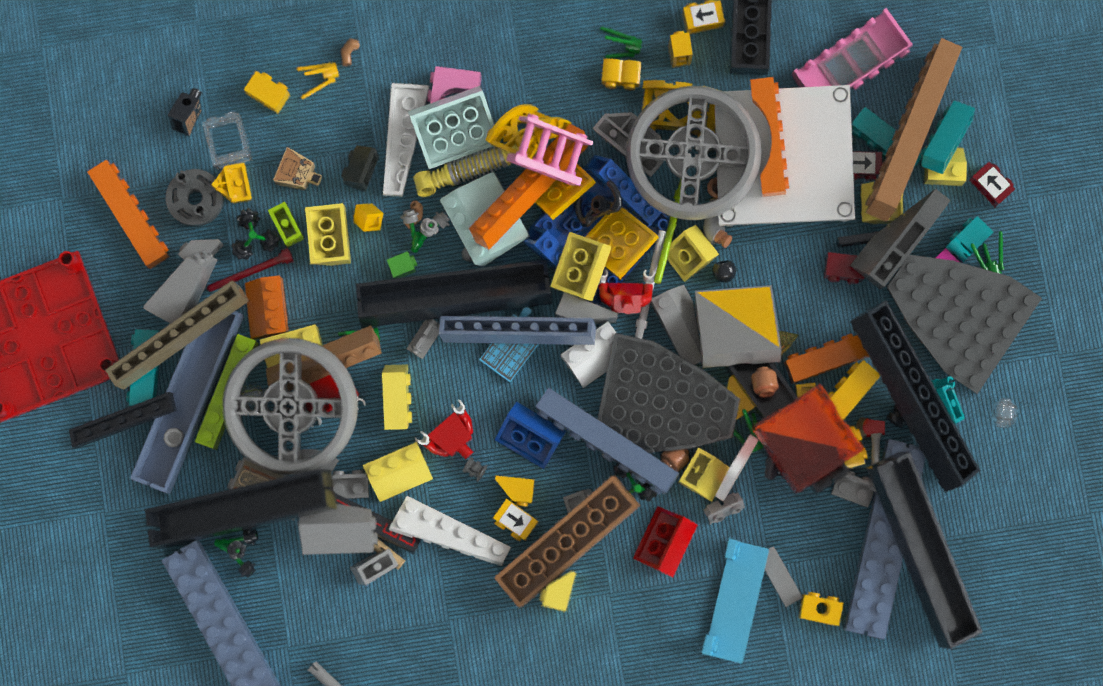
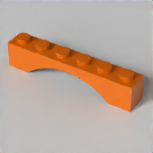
(772, 176)

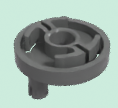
(186, 184)

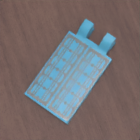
(508, 358)

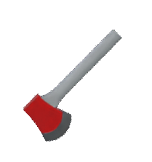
(874, 429)

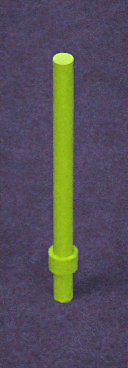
(667, 241)

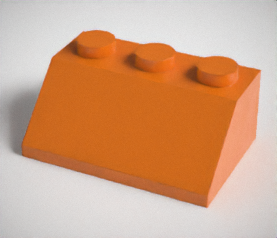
(266, 307)

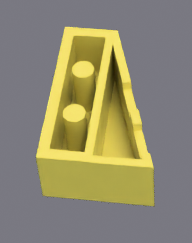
(396, 397)

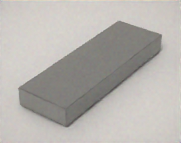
(781, 578)

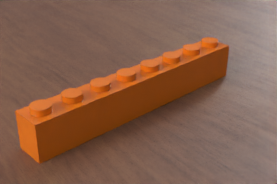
(520, 196)

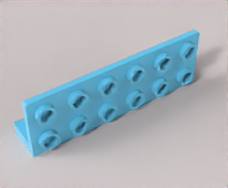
(736, 601)

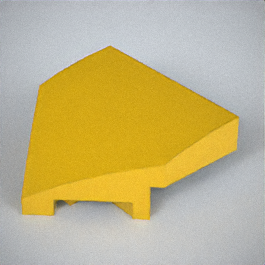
(233, 183)

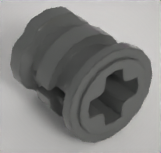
(475, 469)

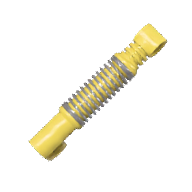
(466, 168)

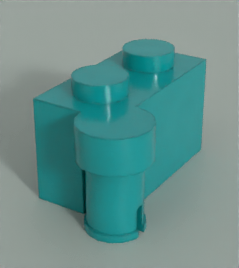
(974, 232)
(949, 398)

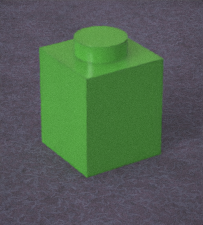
(402, 265)

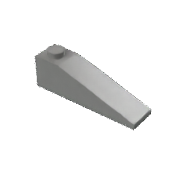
(678, 319)

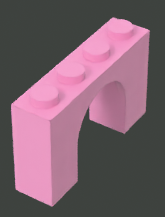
(451, 81)

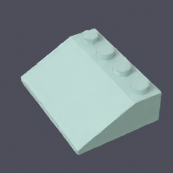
(452, 127)
(467, 205)

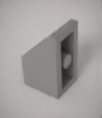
(195, 246)
(374, 566)

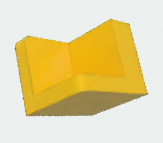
(368, 217)

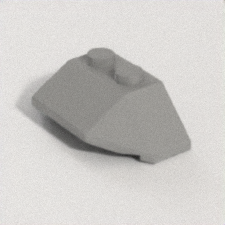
(616, 130)

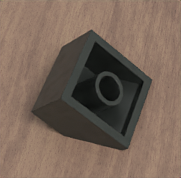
(360, 168)

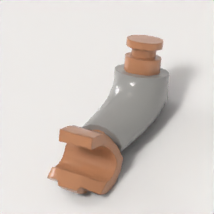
(712, 230)

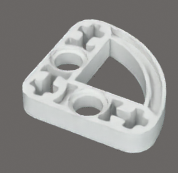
(736, 467)

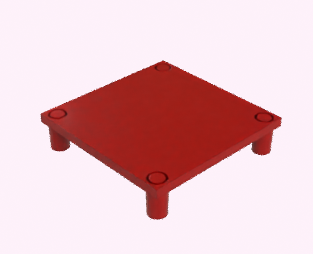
(50, 336)

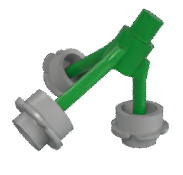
(427, 228)

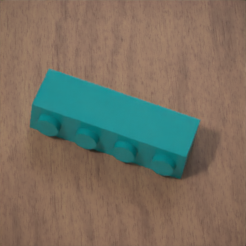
(874, 131)
(947, 137)
(146, 386)

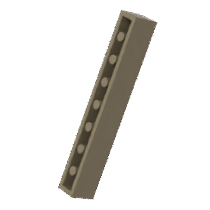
(177, 335)

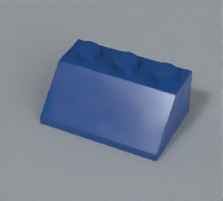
(529, 435)

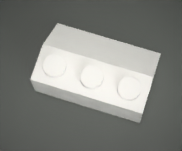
(591, 361)

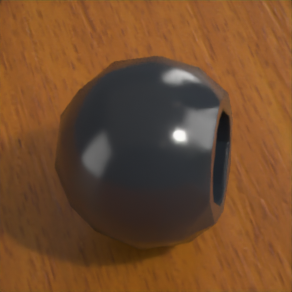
(724, 271)

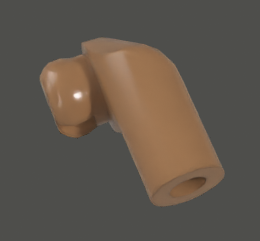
(346, 50)
(417, 208)

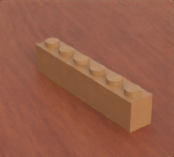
(348, 349)

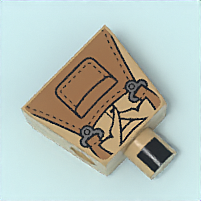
(296, 171)

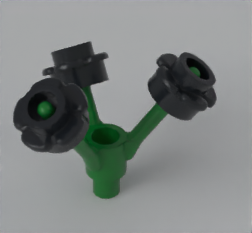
(236, 550)

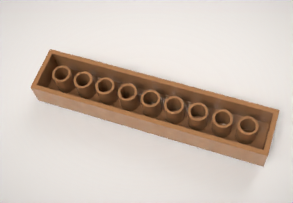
(912, 130)

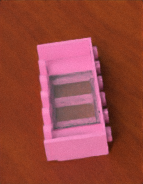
(857, 56)

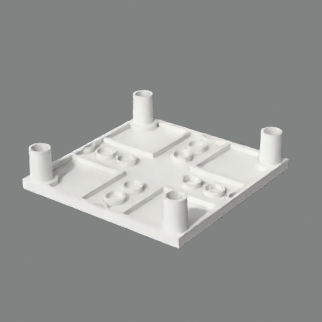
(816, 154)

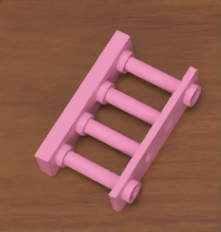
(536, 164)

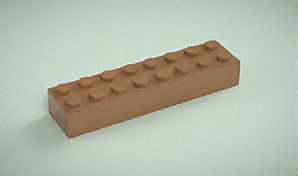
(567, 541)

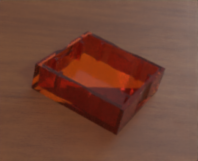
(807, 439)

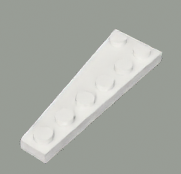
(401, 135)
(426, 523)

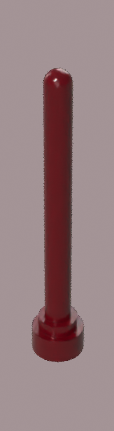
(284, 257)

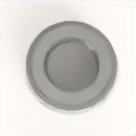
(173, 437)

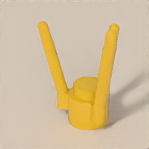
(328, 70)

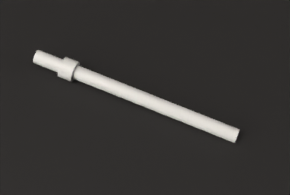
(641, 323)

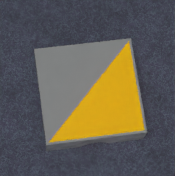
(737, 326)

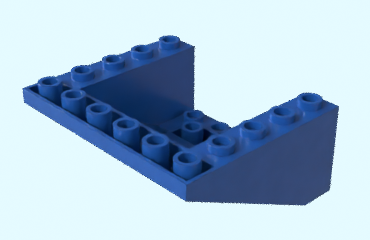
(549, 235)

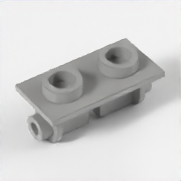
(424, 338)
(732, 505)

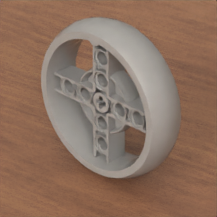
(698, 99)
(236, 405)

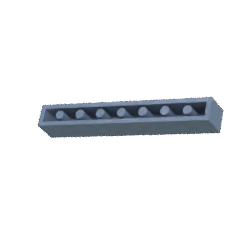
(517, 330)
(607, 441)

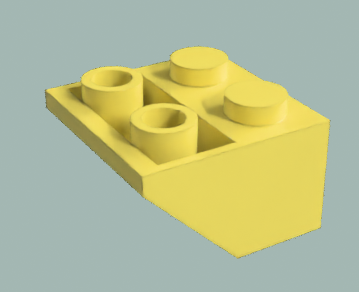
(704, 474)

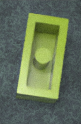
(286, 224)

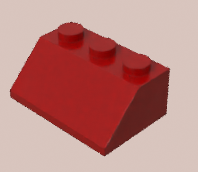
(665, 541)

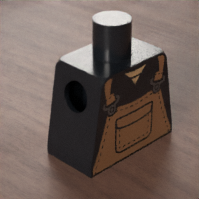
(185, 112)

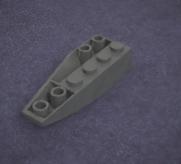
(898, 239)

